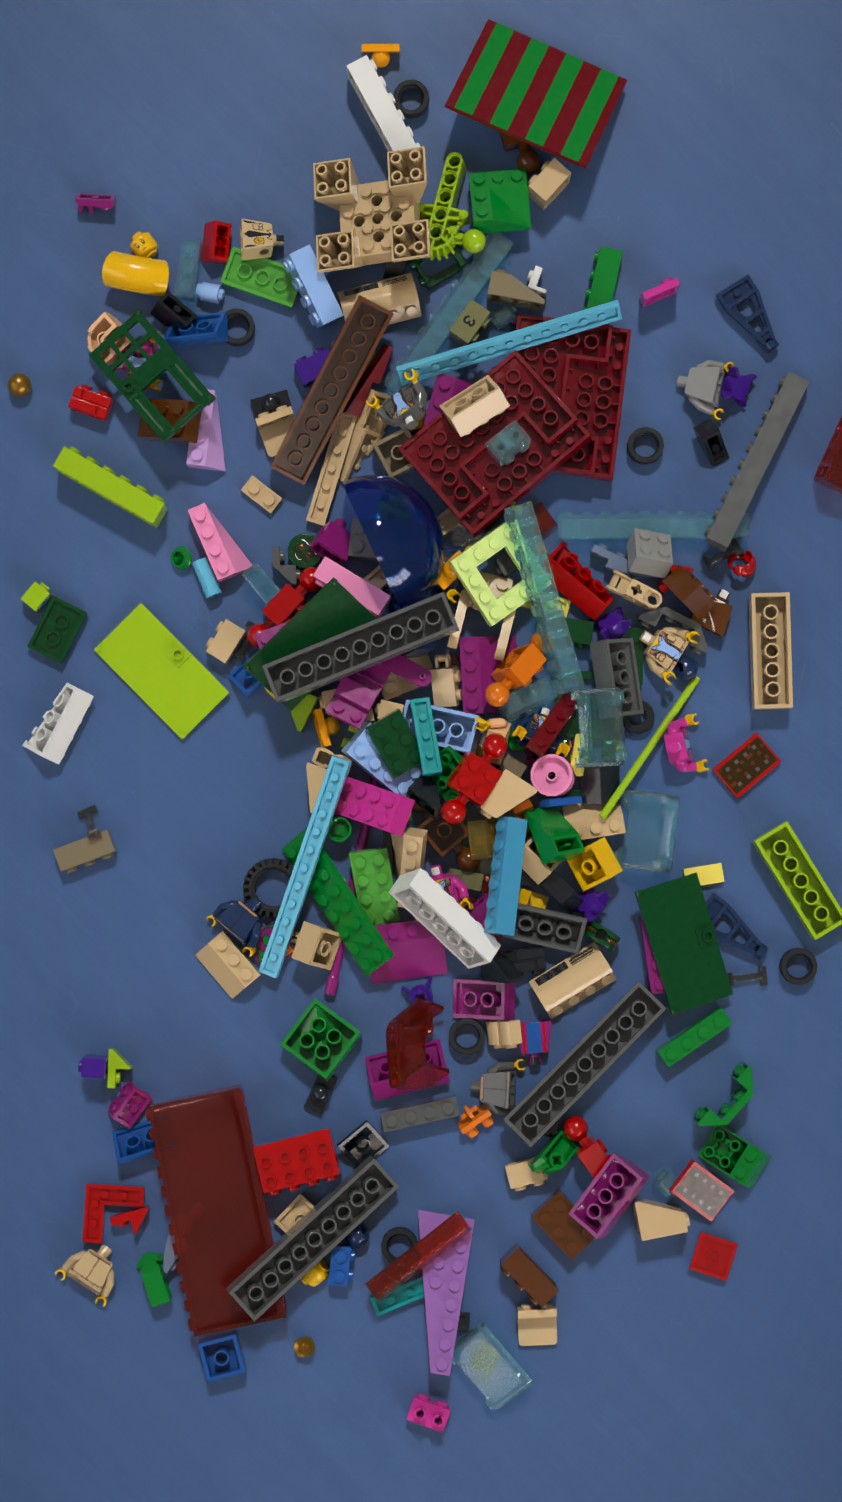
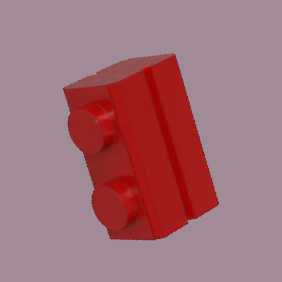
(91, 403)

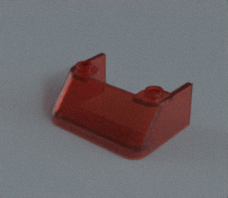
(407, 1047)

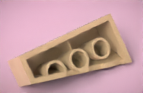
(409, 851)

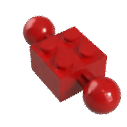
(285, 604)
(474, 778)
(590, 1150)

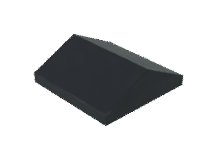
(599, 784)
(362, 1143)

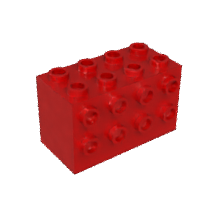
(297, 1161)

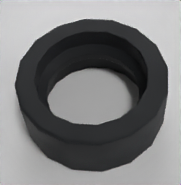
(407, 84)
(251, 327)
(659, 443)
(812, 968)
(452, 1036)
(392, 1232)

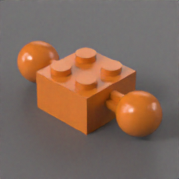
(516, 671)

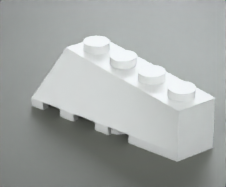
(60, 724)

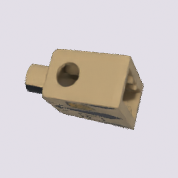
(258, 239)

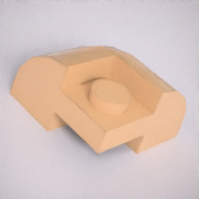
(101, 330)

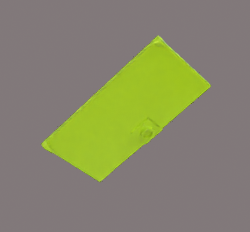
(161, 671)

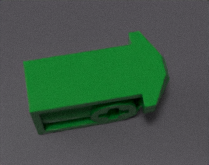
(554, 1154)
(154, 1278)

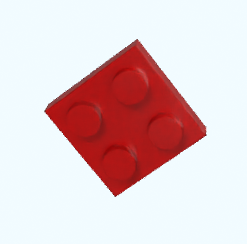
(713, 1255)

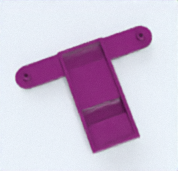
(360, 690)

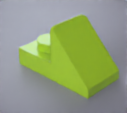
(115, 1062)

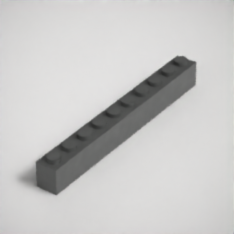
(758, 458)

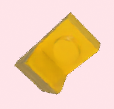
(532, 899)

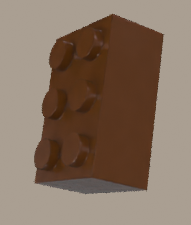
(173, 411)
(560, 1226)
(528, 1275)

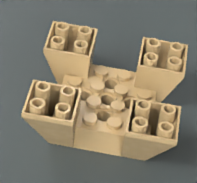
(398, 197)

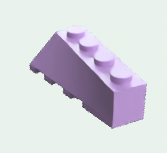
(208, 450)

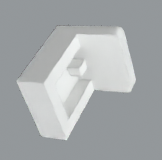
(533, 278)

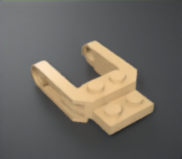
(498, 586)

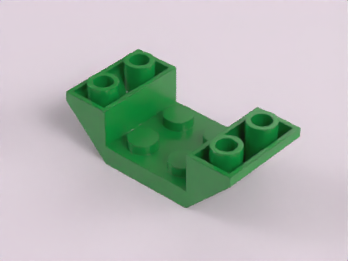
(740, 1097)

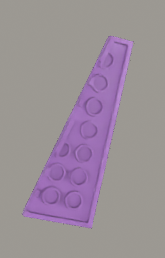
(443, 1292)

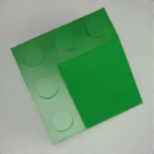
(499, 201)
(321, 1039)

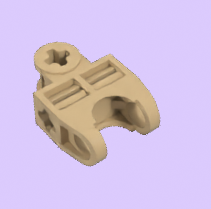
(626, 587)

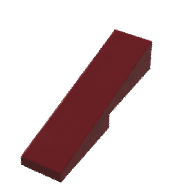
(372, 374)

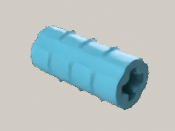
(207, 577)

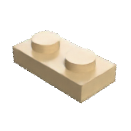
(261, 494)

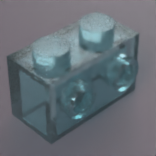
(508, 443)

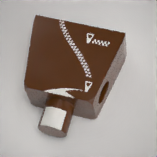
(718, 617)

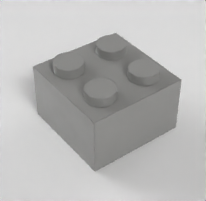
(649, 553)

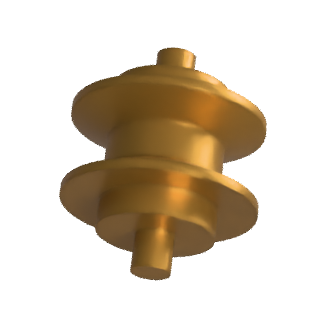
(304, 1347)

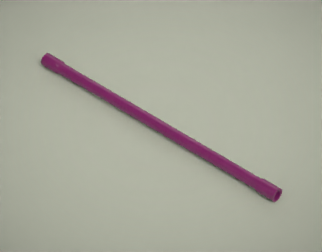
(332, 979)

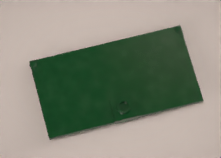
(323, 617)
(683, 943)

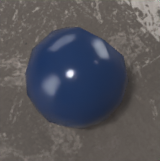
(686, 668)
(358, 1236)

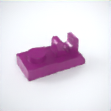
(104, 202)

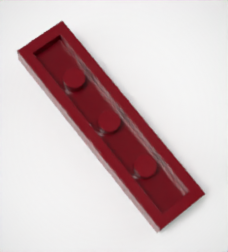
(552, 725)

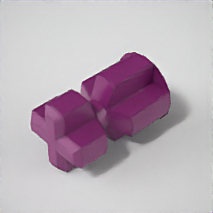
(530, 760)

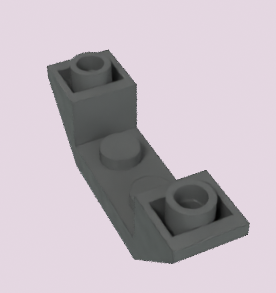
(651, 619)

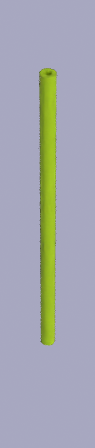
(649, 747)

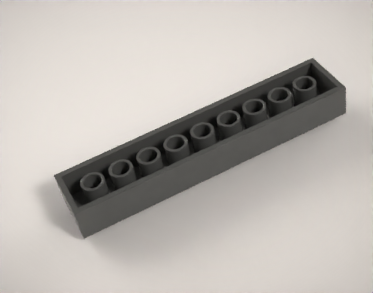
(360, 648)
(584, 1064)
(312, 1238)

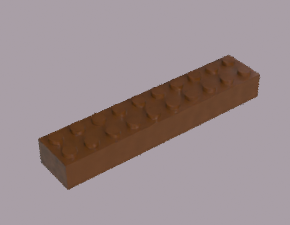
(331, 390)

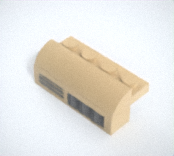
(393, 294)
(572, 980)

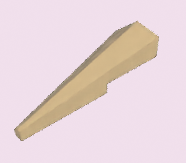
(367, 431)

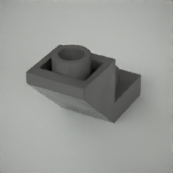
(289, 572)

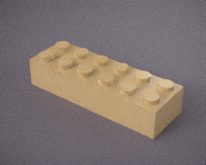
(770, 651)

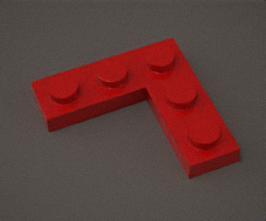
(106, 1194)

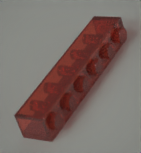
(418, 1256)

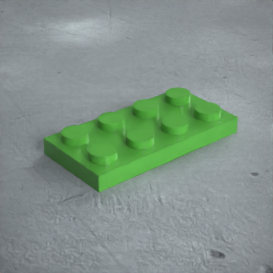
(260, 278)
(372, 884)

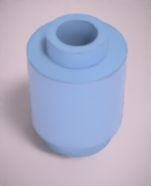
(209, 292)

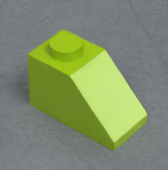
(303, 711)

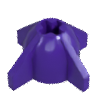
(736, 386)
(612, 625)
(593, 904)
(420, 991)

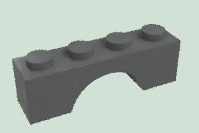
(419, 1114)

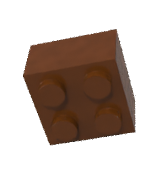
(690, 591)

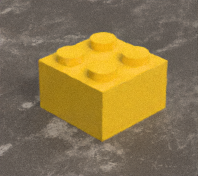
(595, 864)

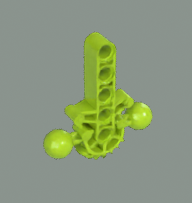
(472, 240)

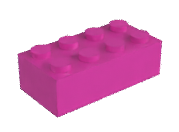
(374, 806)

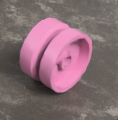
(552, 787)

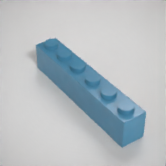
(505, 876)

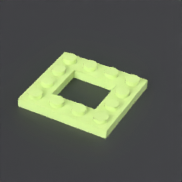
(465, 565)

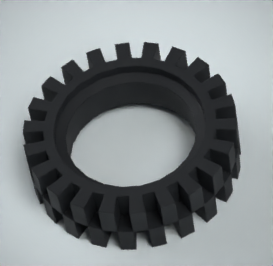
(252, 876)

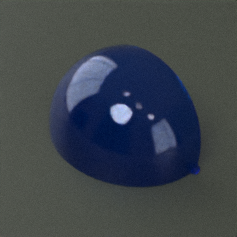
(401, 534)

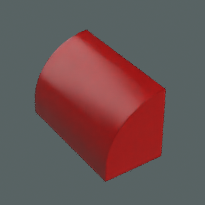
(216, 242)

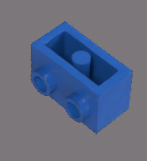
(340, 1265)

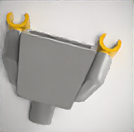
(705, 385)

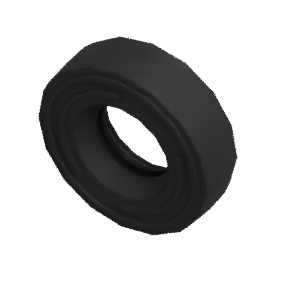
(645, 725)

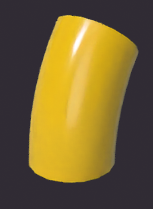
(135, 273)

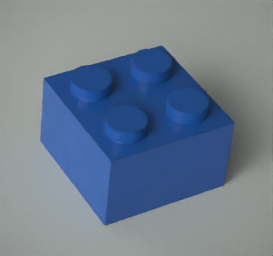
(222, 1356)

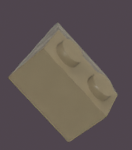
(508, 289)

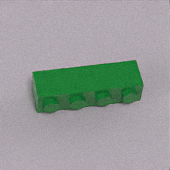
(603, 277)
(694, 1036)

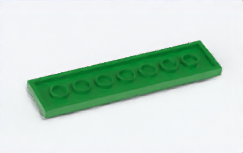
(344, 910)

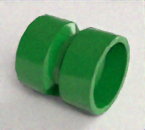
(339, 829)

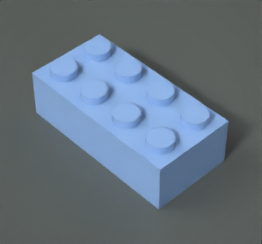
(313, 287)
(451, 728)
(365, 755)

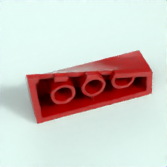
(577, 583)

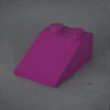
(483, 999)

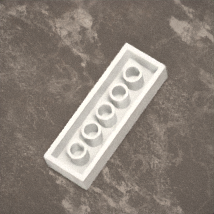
(380, 105)
(444, 918)

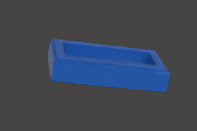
(560, 801)

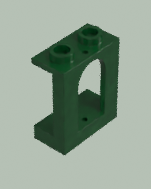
(447, 273)

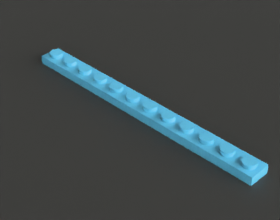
(511, 341)
(305, 866)

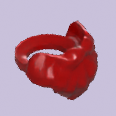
(744, 571)

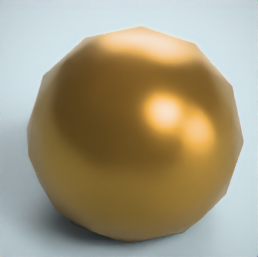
(19, 385)

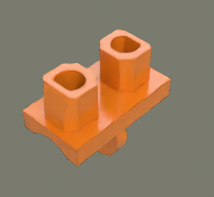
(473, 1117)

